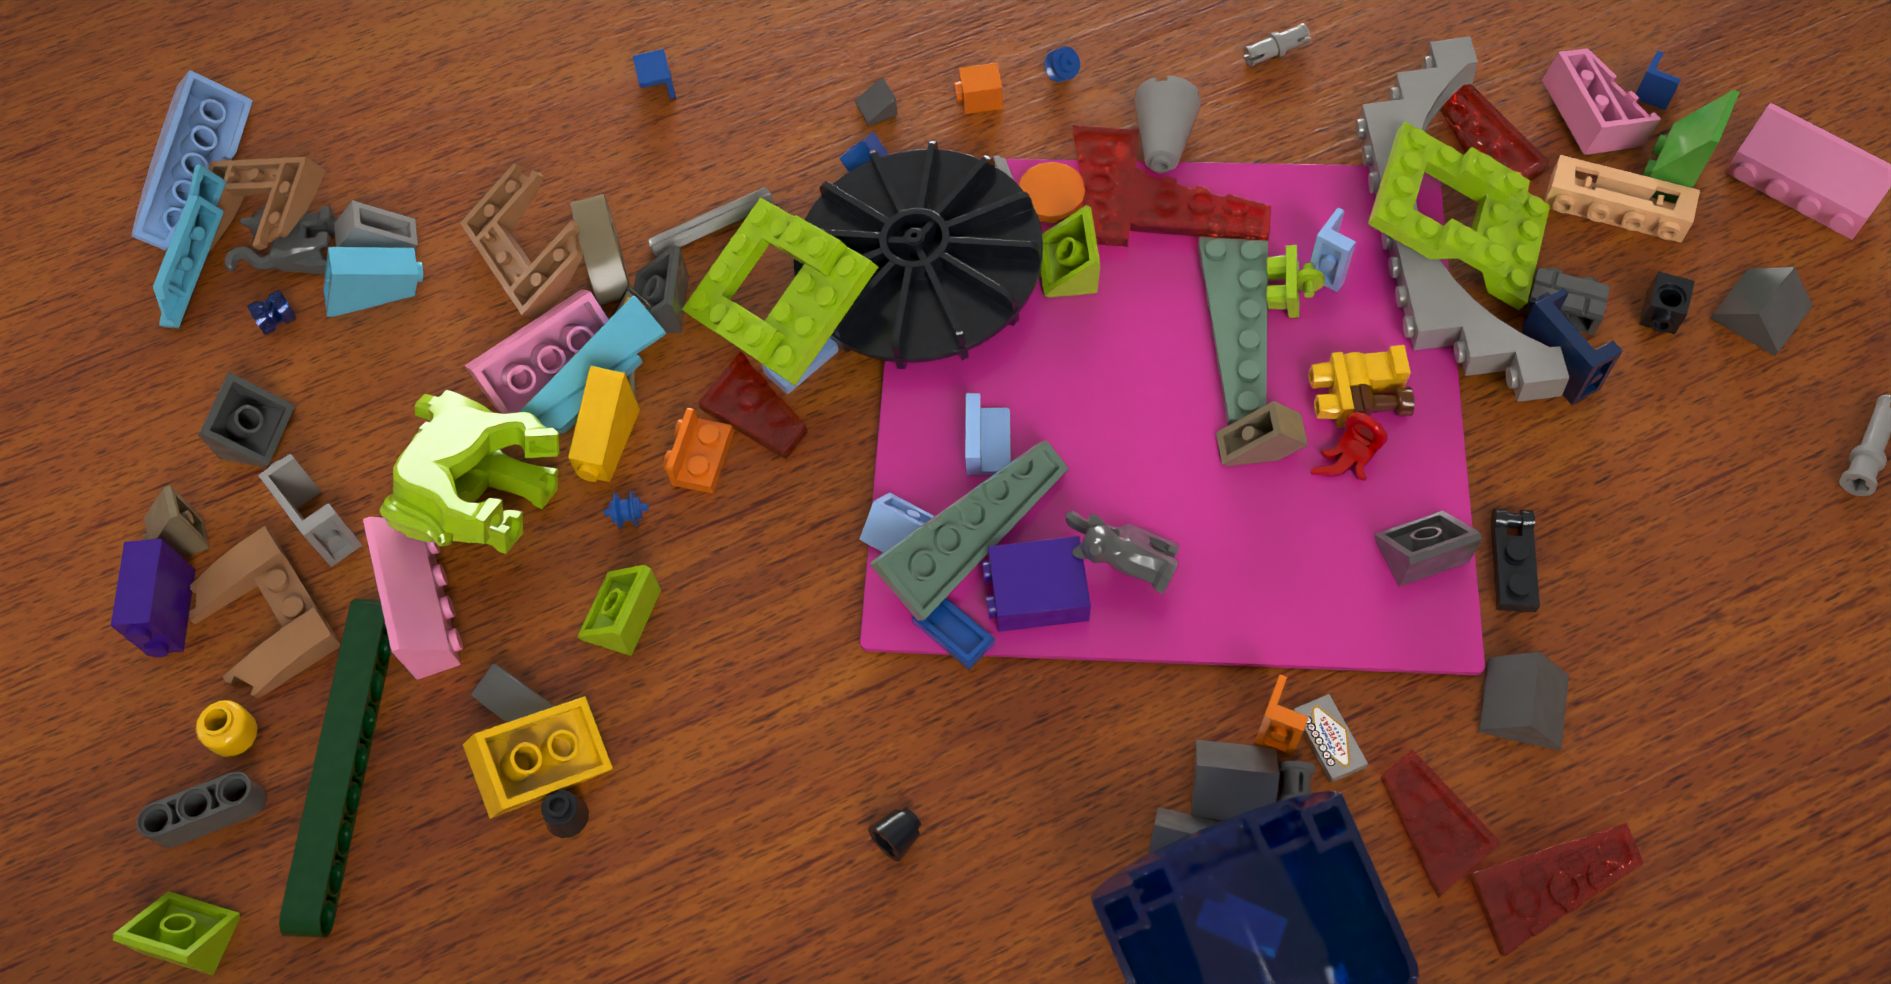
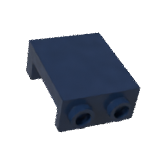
(1584, 364)

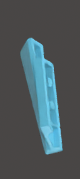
(189, 246)
(610, 348)

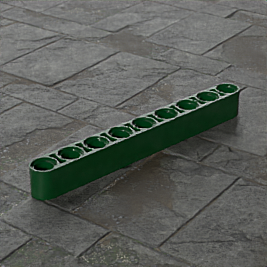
(337, 775)

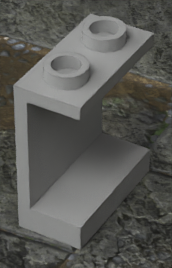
(324, 527)

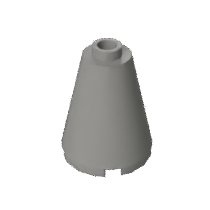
(1165, 120)

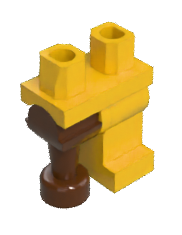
(1356, 378)

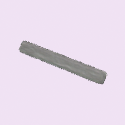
(707, 222)

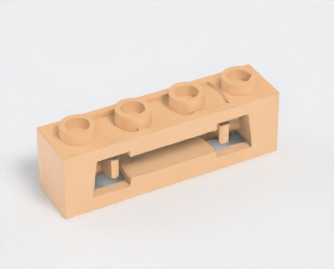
(1621, 199)

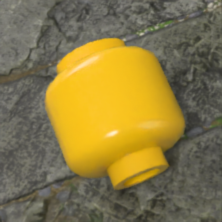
(226, 728)

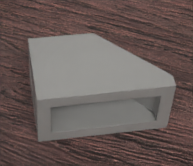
(374, 227)

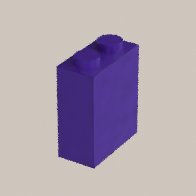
(1036, 584)
(153, 597)

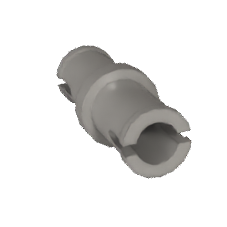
(1277, 44)

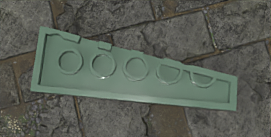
(1238, 313)
(950, 545)

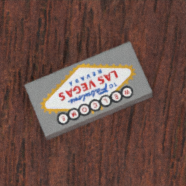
(1331, 739)

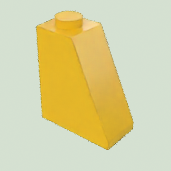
(602, 424)

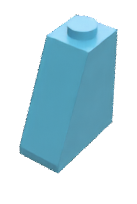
(368, 277)

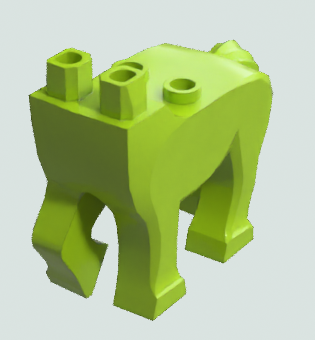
(456, 462)

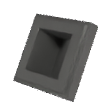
(877, 103)

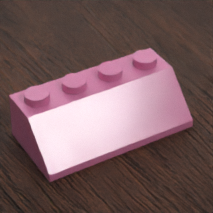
(1811, 171)
(533, 355)
(413, 600)

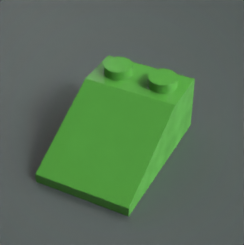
(1690, 144)

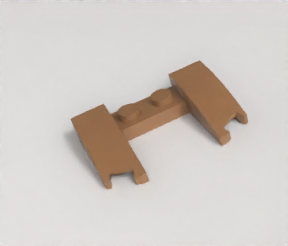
(287, 181)
(529, 285)
(304, 630)

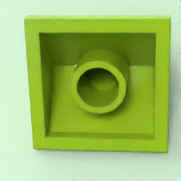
(1071, 256)
(621, 609)
(181, 932)

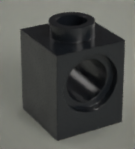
(1666, 303)

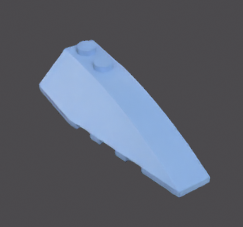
(199, 128)

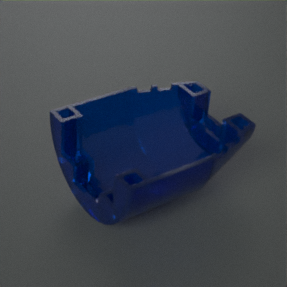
(1258, 903)

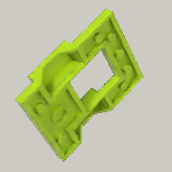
(1505, 225)
(808, 308)

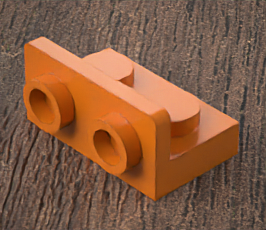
(697, 452)

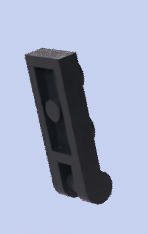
(1514, 561)

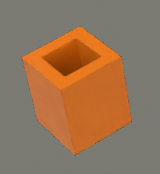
(979, 88)

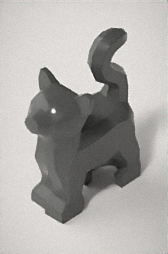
(297, 251)
(1126, 549)

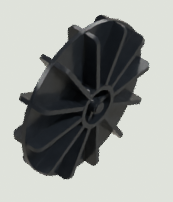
(950, 250)

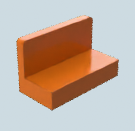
(1281, 726)

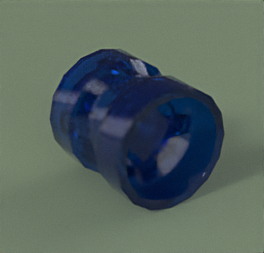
(271, 312)

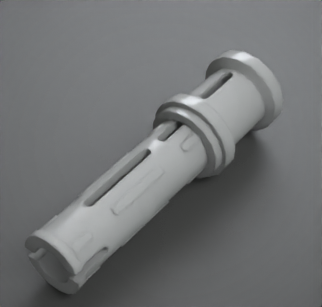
(1869, 456)

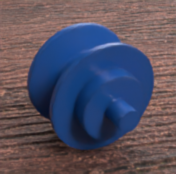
(1062, 64)
(626, 509)

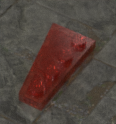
(1483, 127)
(1176, 209)

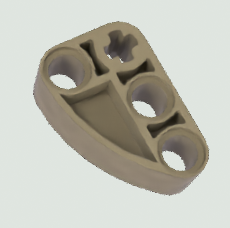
(601, 248)

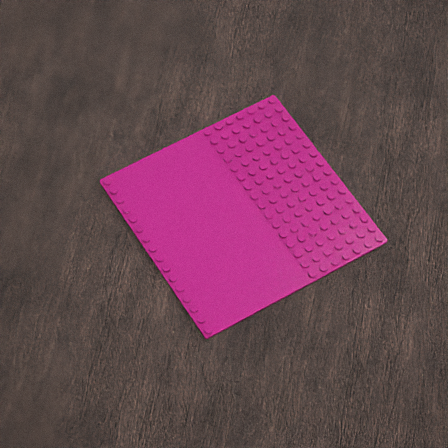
(1132, 401)

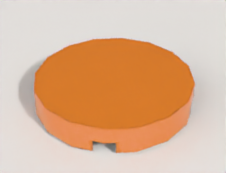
(1054, 190)

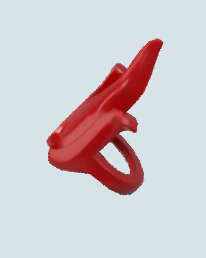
(1355, 446)

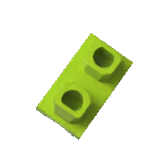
(1288, 268)

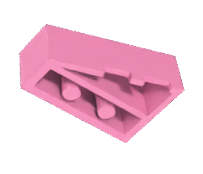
(1594, 106)

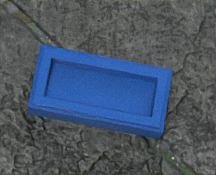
(956, 633)

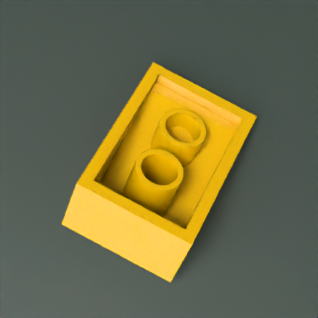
(536, 756)

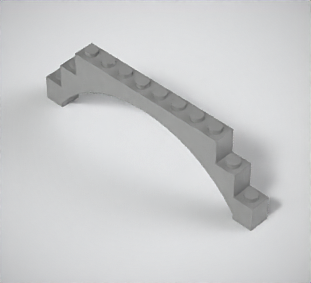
(1433, 301)

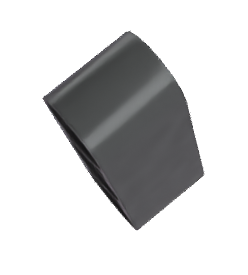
(184, 807)

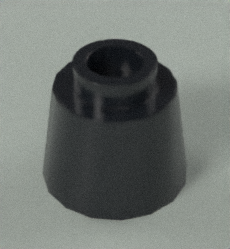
(564, 813)
(896, 833)

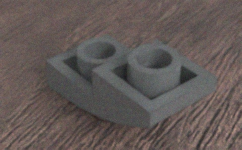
(508, 695)

